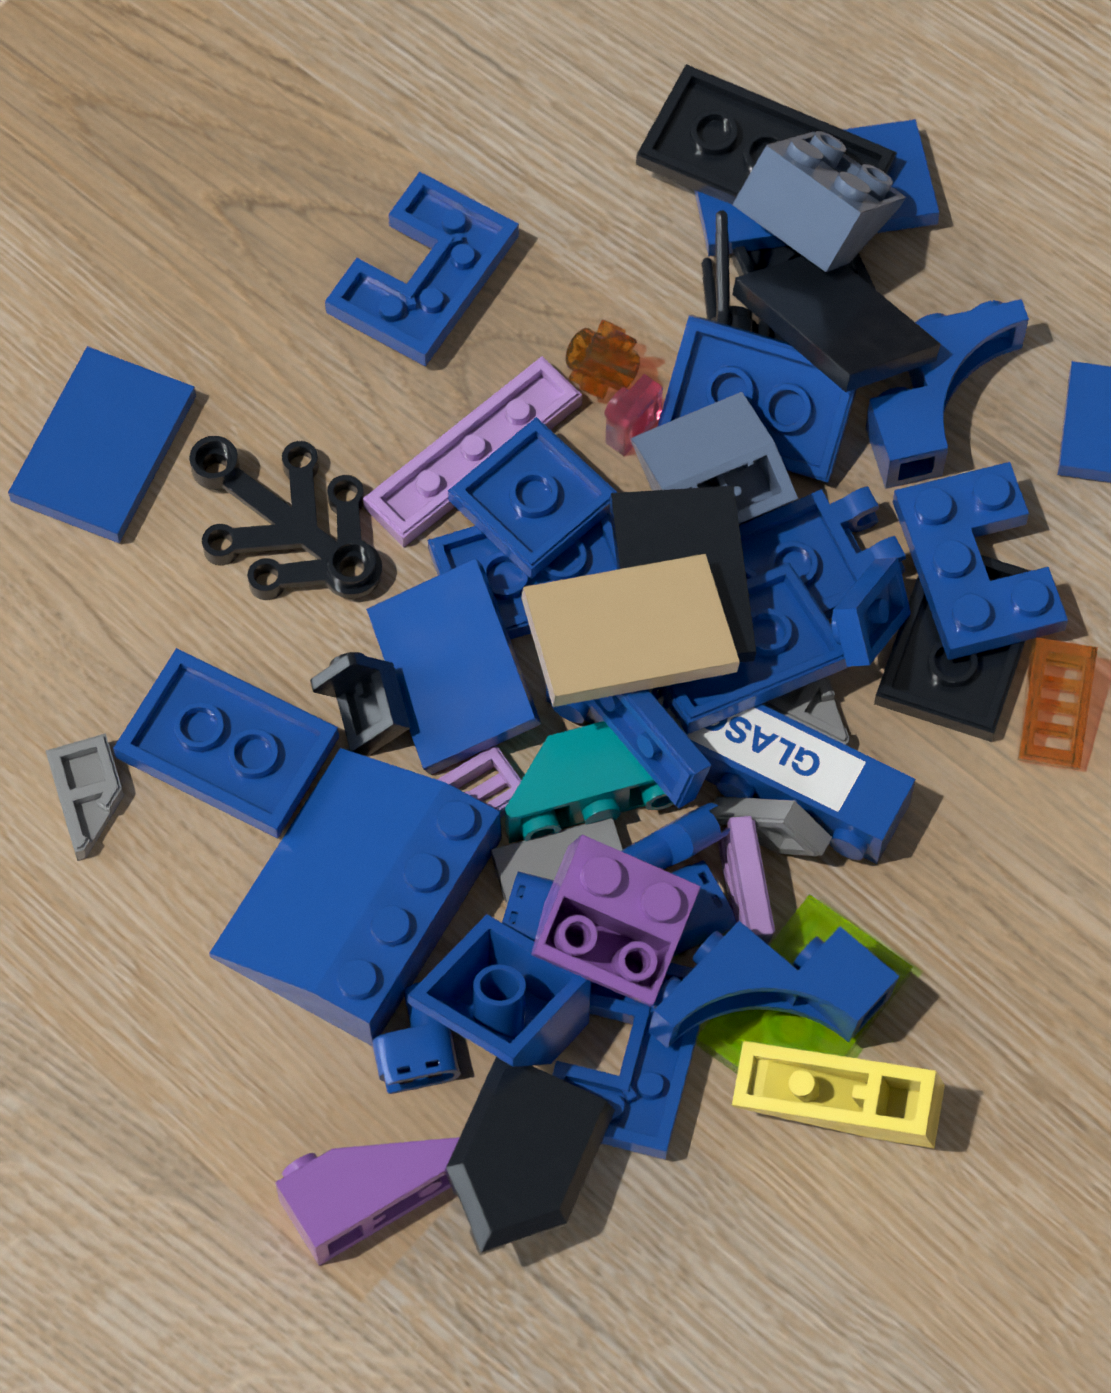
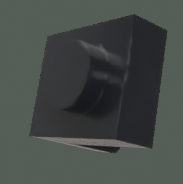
(366, 699)

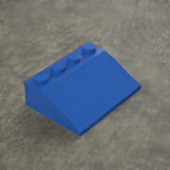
(360, 891)

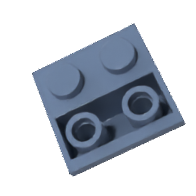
(818, 198)
(715, 449)

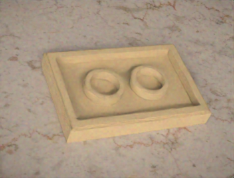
(629, 630)

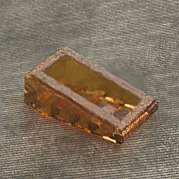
(1066, 656)

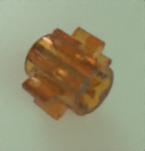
(602, 359)

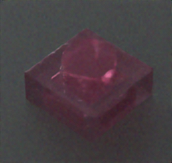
(632, 413)

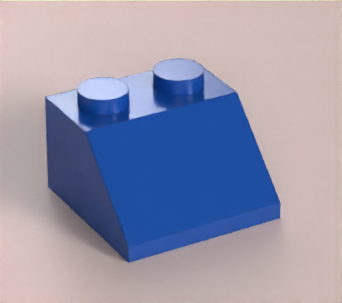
(505, 996)

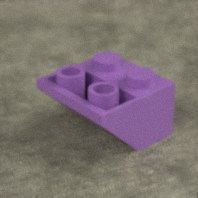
(613, 919)

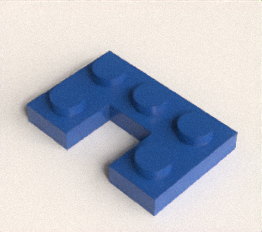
(465, 250)
(966, 606)
(650, 1077)

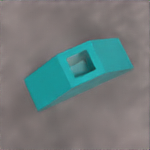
(579, 780)

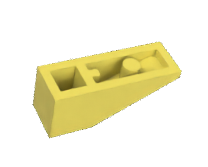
(841, 1093)

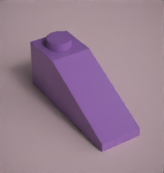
(360, 1190)

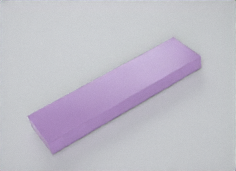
(419, 490)

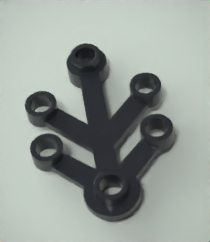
(289, 525)

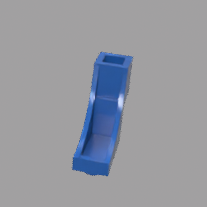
(909, 424)
(830, 984)

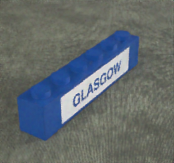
(782, 759)

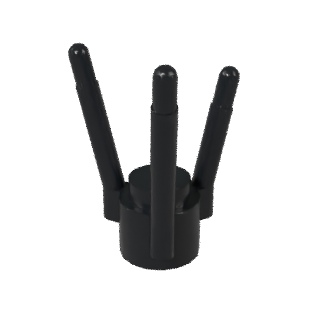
(718, 289)

